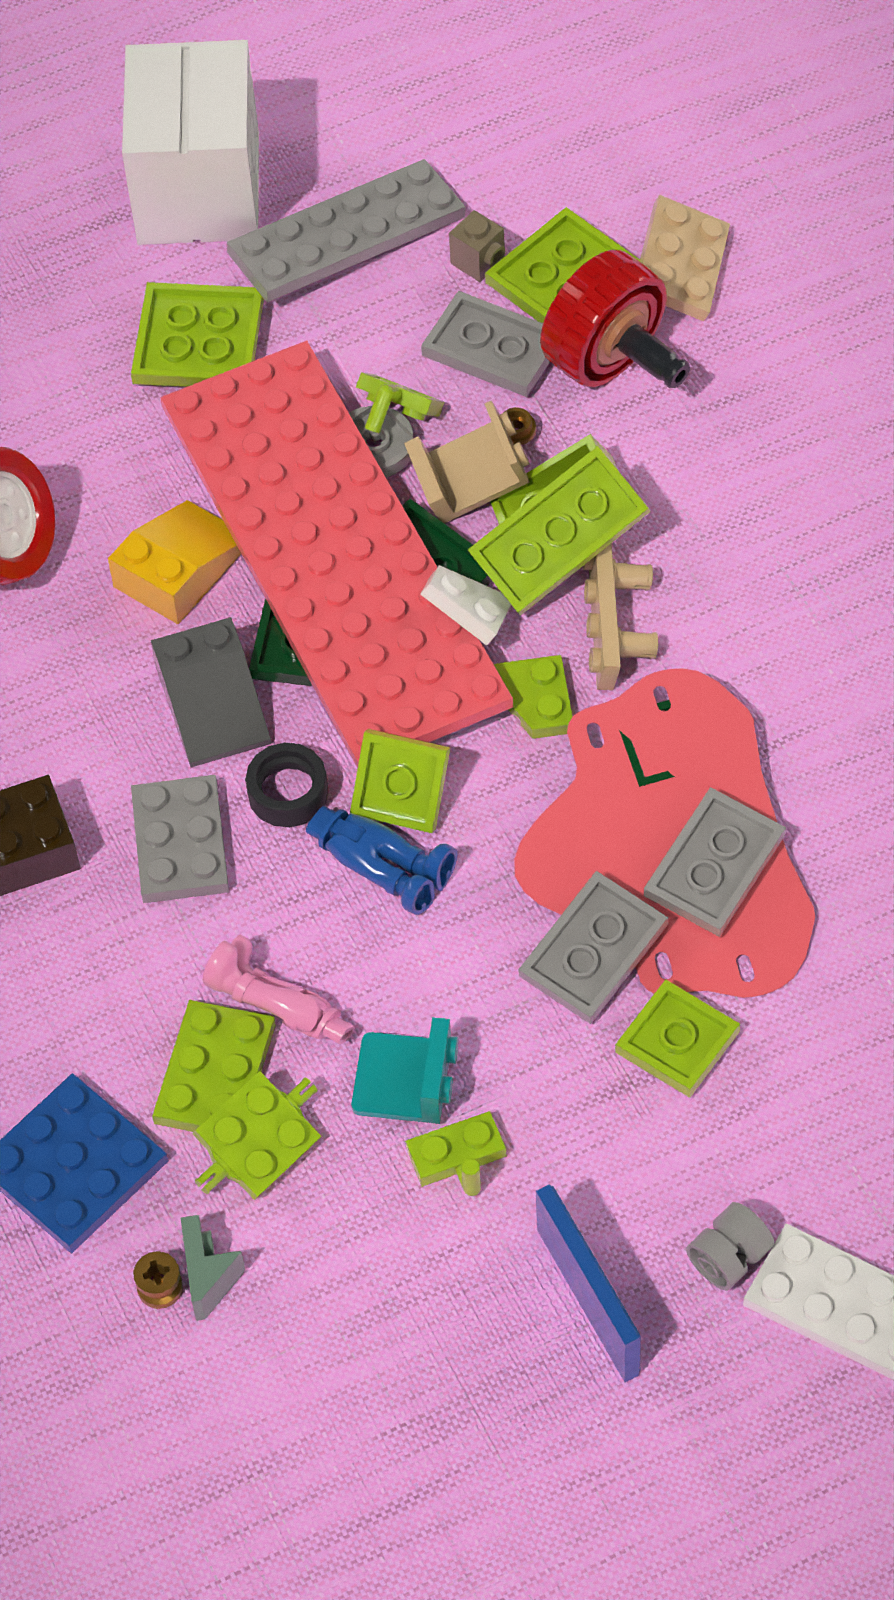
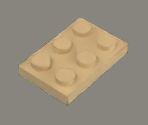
(686, 254)

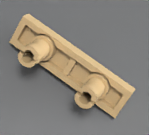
(602, 625)

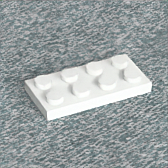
(828, 1298)

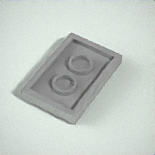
(488, 343)
(179, 839)
(714, 861)
(593, 947)

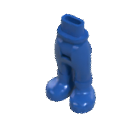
(363, 842)

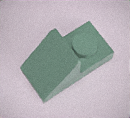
(208, 1273)

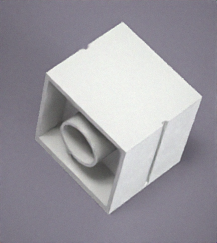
(190, 141)

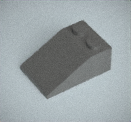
(210, 692)

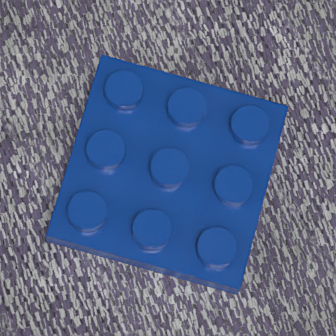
(75, 1162)

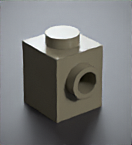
(476, 245)

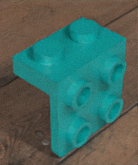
(405, 1074)

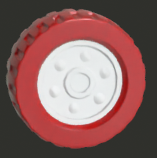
(25, 517)

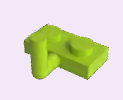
(383, 391)

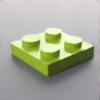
(400, 780)
(677, 1038)

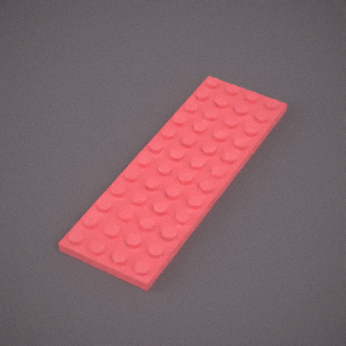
(333, 551)

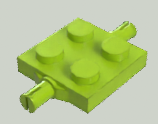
(256, 1135)

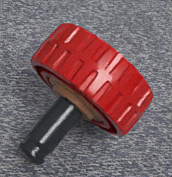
(608, 321)

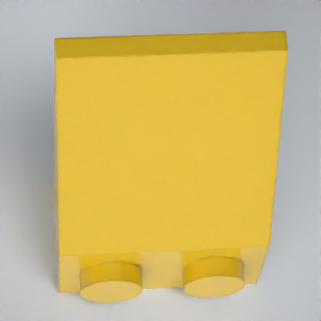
(173, 560)

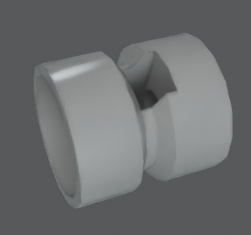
(724, 1251)

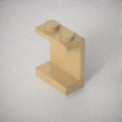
(470, 467)

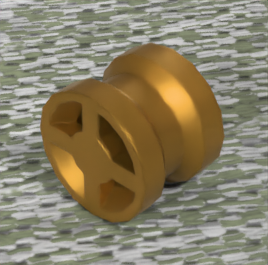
(160, 1291)

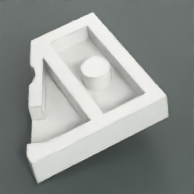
(467, 602)

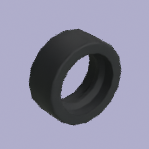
(283, 757)

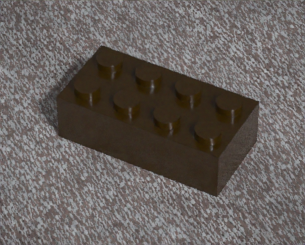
(33, 836)

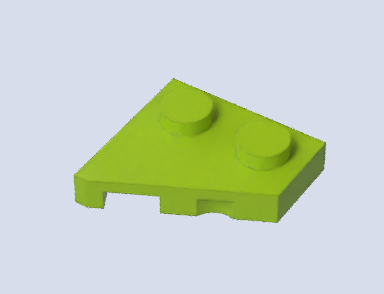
(538, 694)

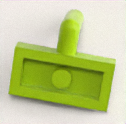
(457, 1151)

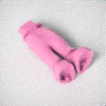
(299, 1008)

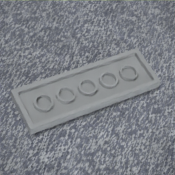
(345, 230)

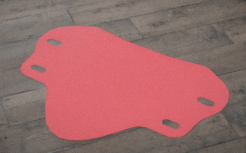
(628, 829)

